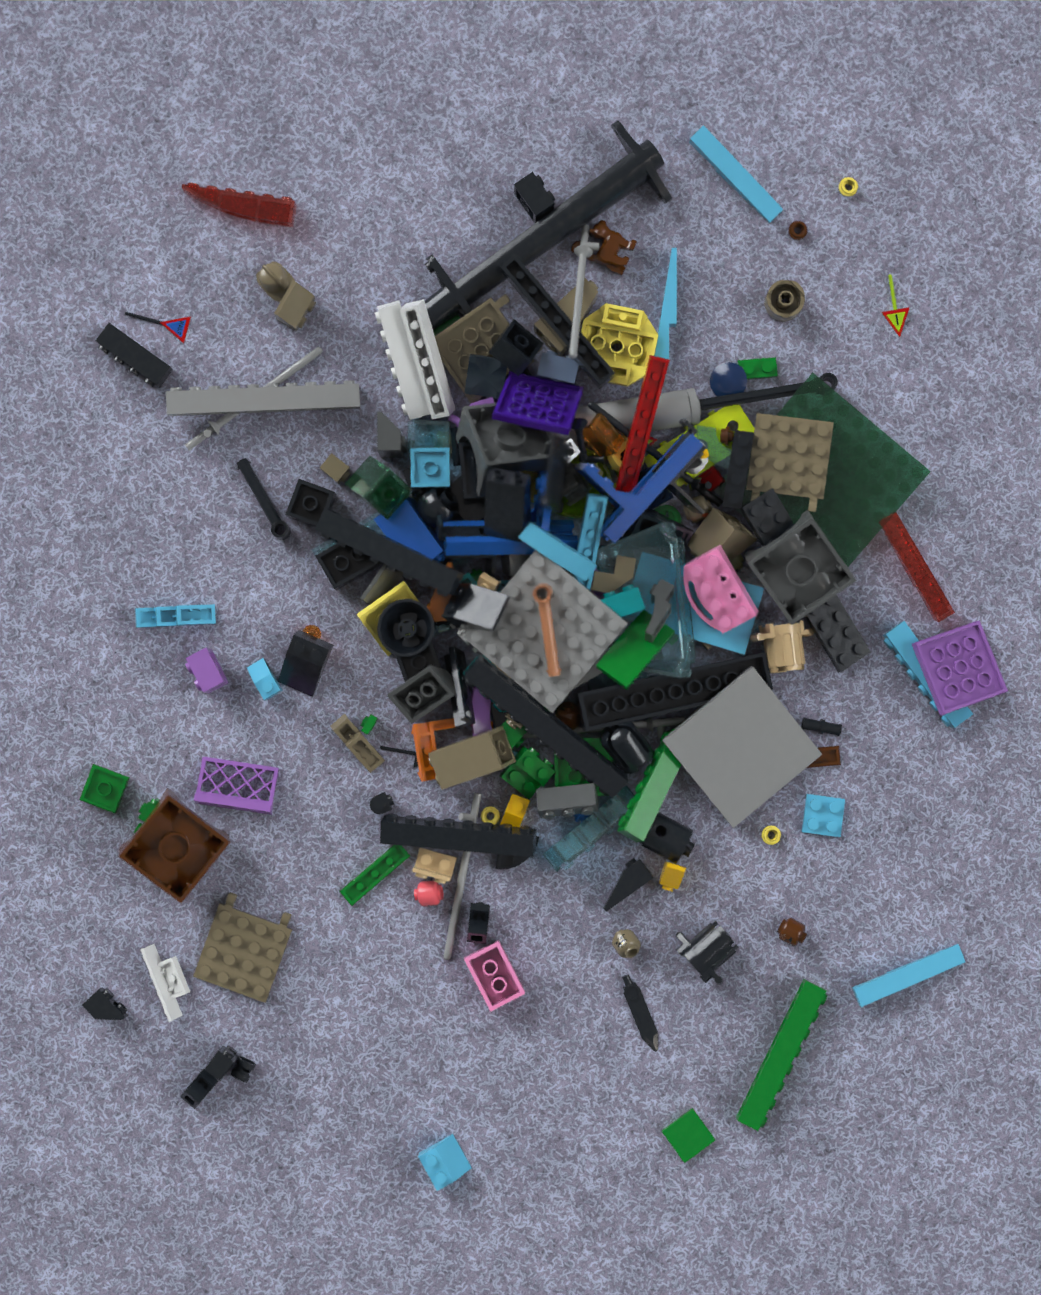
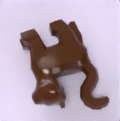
(608, 252)

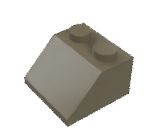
(295, 306)

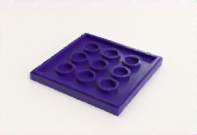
(538, 403)

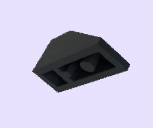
(630, 880)

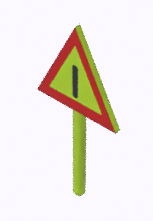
(896, 316)

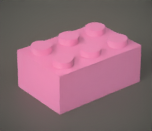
(494, 975)

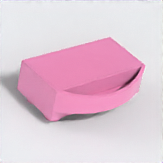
(718, 590)

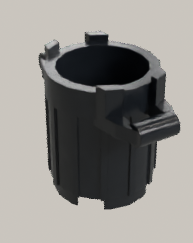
(707, 950)

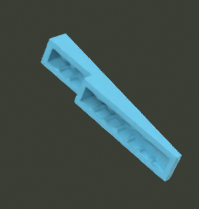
(735, 173)
(669, 308)
(908, 975)

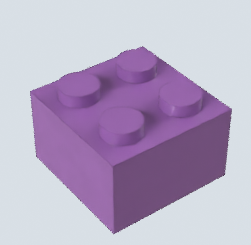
(206, 671)

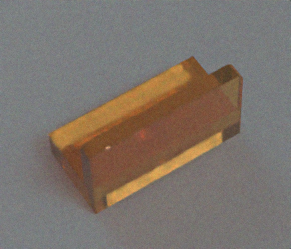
(602, 436)

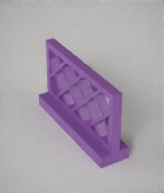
(234, 802)

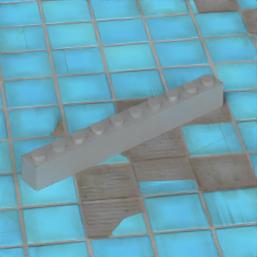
(262, 399)

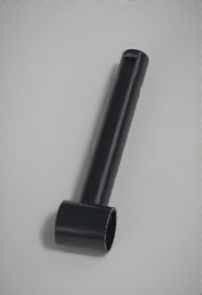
(263, 499)

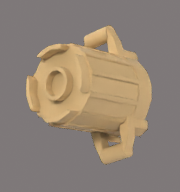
(783, 645)

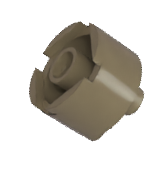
(781, 290)

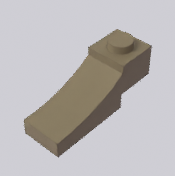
(357, 743)

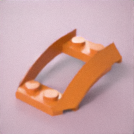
(425, 743)

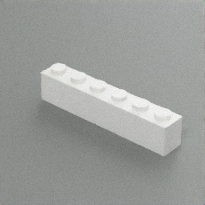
(427, 359)
(403, 360)

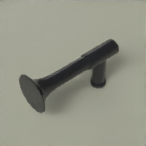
(577, 426)

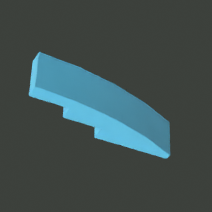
(557, 551)
(175, 616)

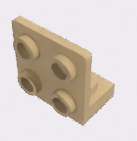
(434, 865)

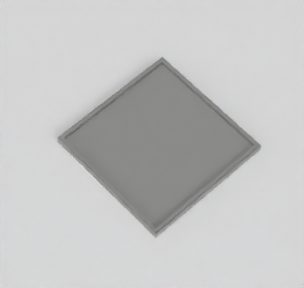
(742, 746)

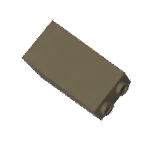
(567, 305)
(471, 757)

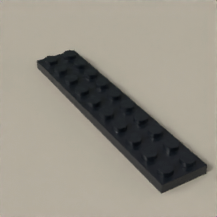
(828, 621)

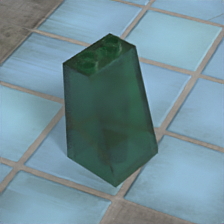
(378, 487)

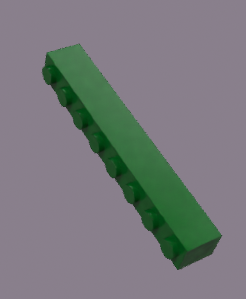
(781, 1054)

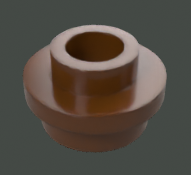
(797, 224)
(726, 436)

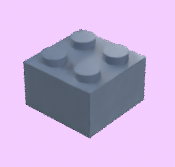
(558, 368)

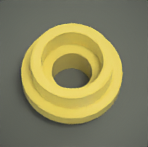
(852, 182)
(490, 809)
(766, 830)

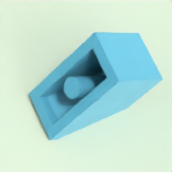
(264, 679)

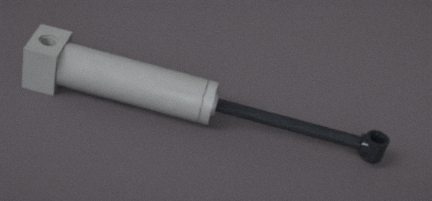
(686, 405)

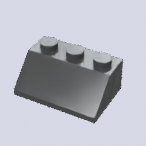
(389, 438)
(382, 583)
(423, 692)
(567, 801)

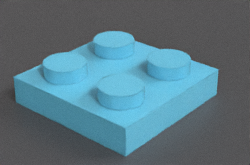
(430, 467)
(823, 815)

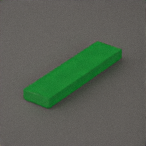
(374, 874)

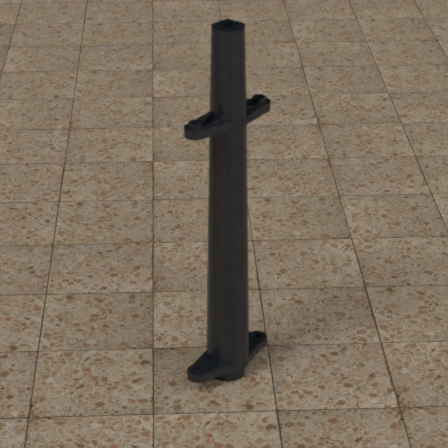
(571, 215)

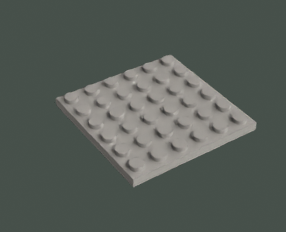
(581, 629)

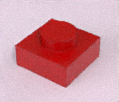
(713, 476)

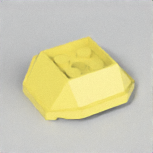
(629, 328)

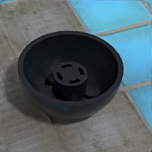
(398, 621)

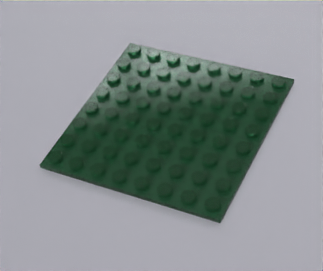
(865, 472)

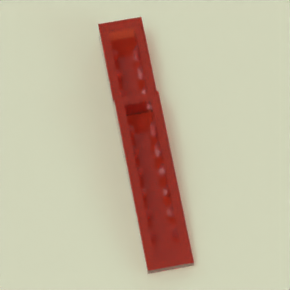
(916, 567)

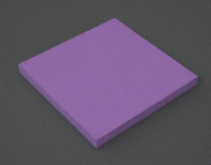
(959, 667)

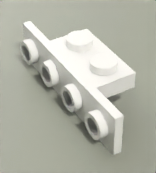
(167, 980)

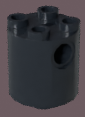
(673, 841)

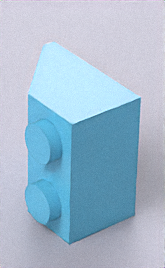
(444, 1162)

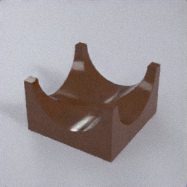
(174, 847)

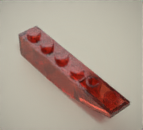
(246, 205)

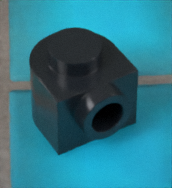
(381, 803)

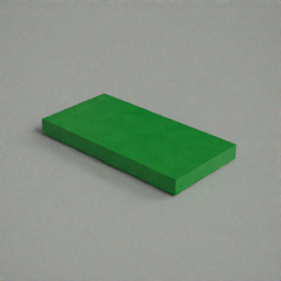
(632, 652)

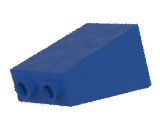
(411, 530)

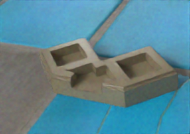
(622, 573)

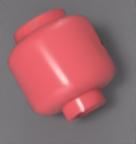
(428, 893)

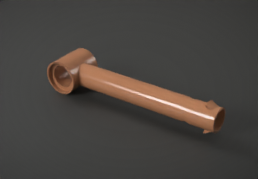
(548, 629)

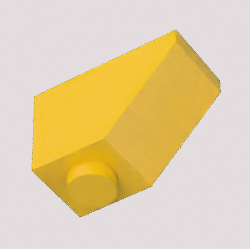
(515, 811)
(671, 876)

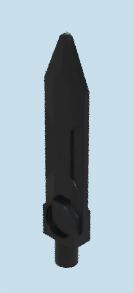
(640, 1013)

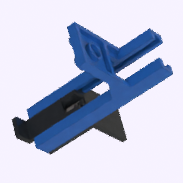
(663, 474)
(468, 540)

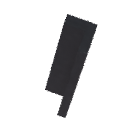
(462, 700)

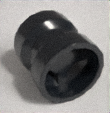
(243, 1069)

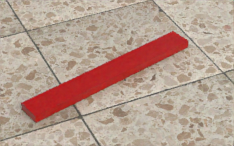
(642, 423)

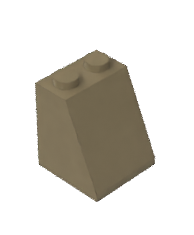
(721, 530)

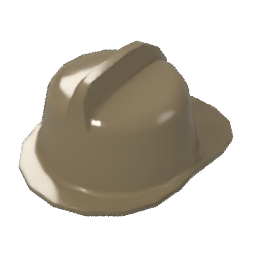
(274, 280)

